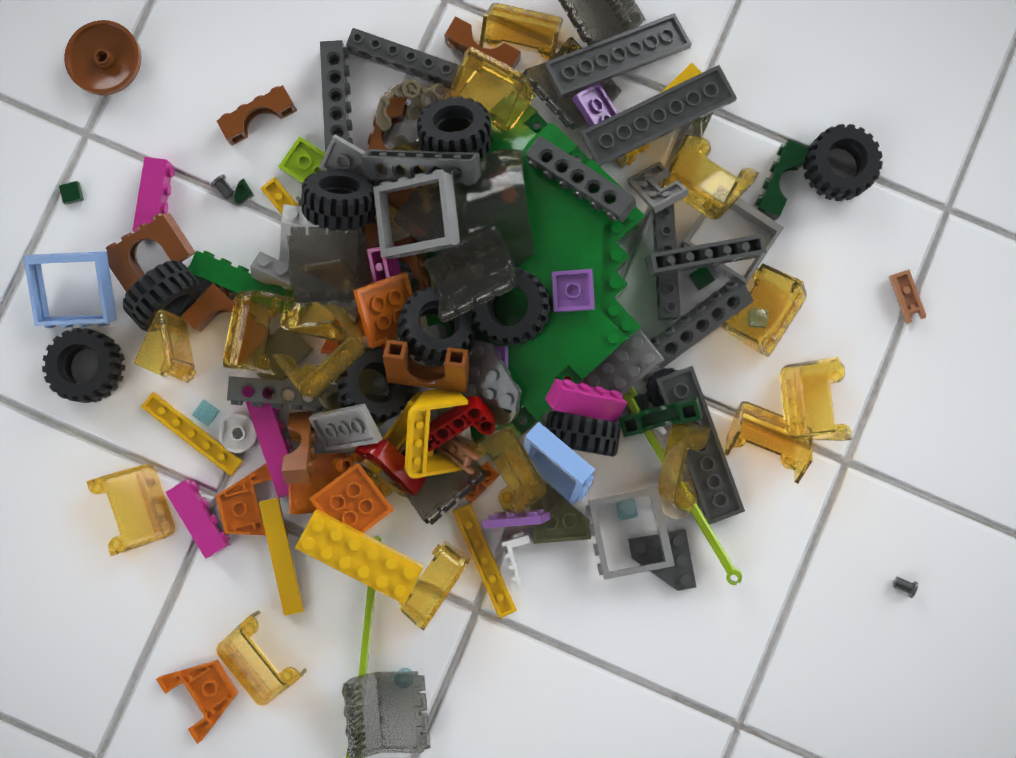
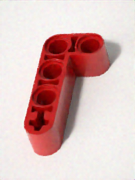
(460, 418)
(391, 462)

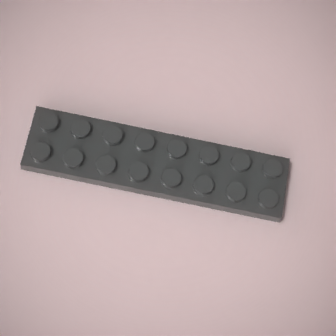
(617, 55)
(658, 116)
(709, 465)

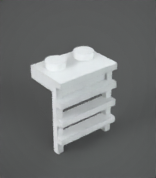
(518, 538)

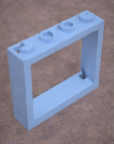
(38, 293)
(543, 440)

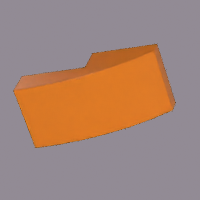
(491, 474)

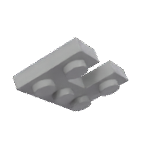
(656, 198)

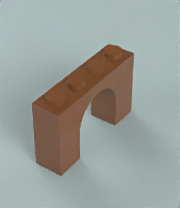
(164, 231)
(208, 306)
(404, 370)

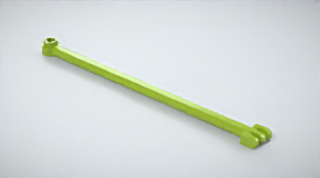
(696, 512)
(367, 628)

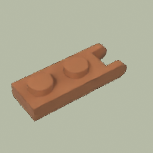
(907, 295)
(459, 454)

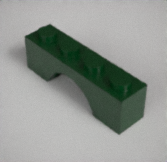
(790, 159)
(672, 413)

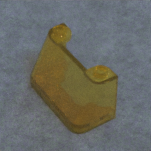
(495, 86)
(782, 299)
(680, 439)
(514, 466)

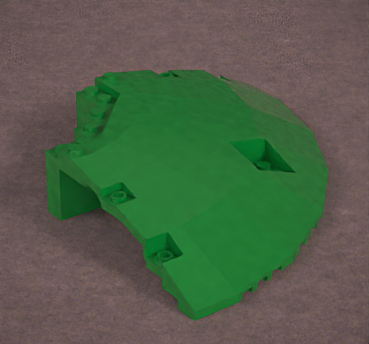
(565, 238)

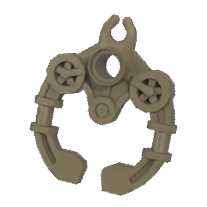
(410, 90)

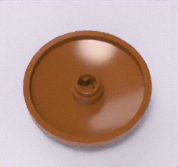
(102, 57)

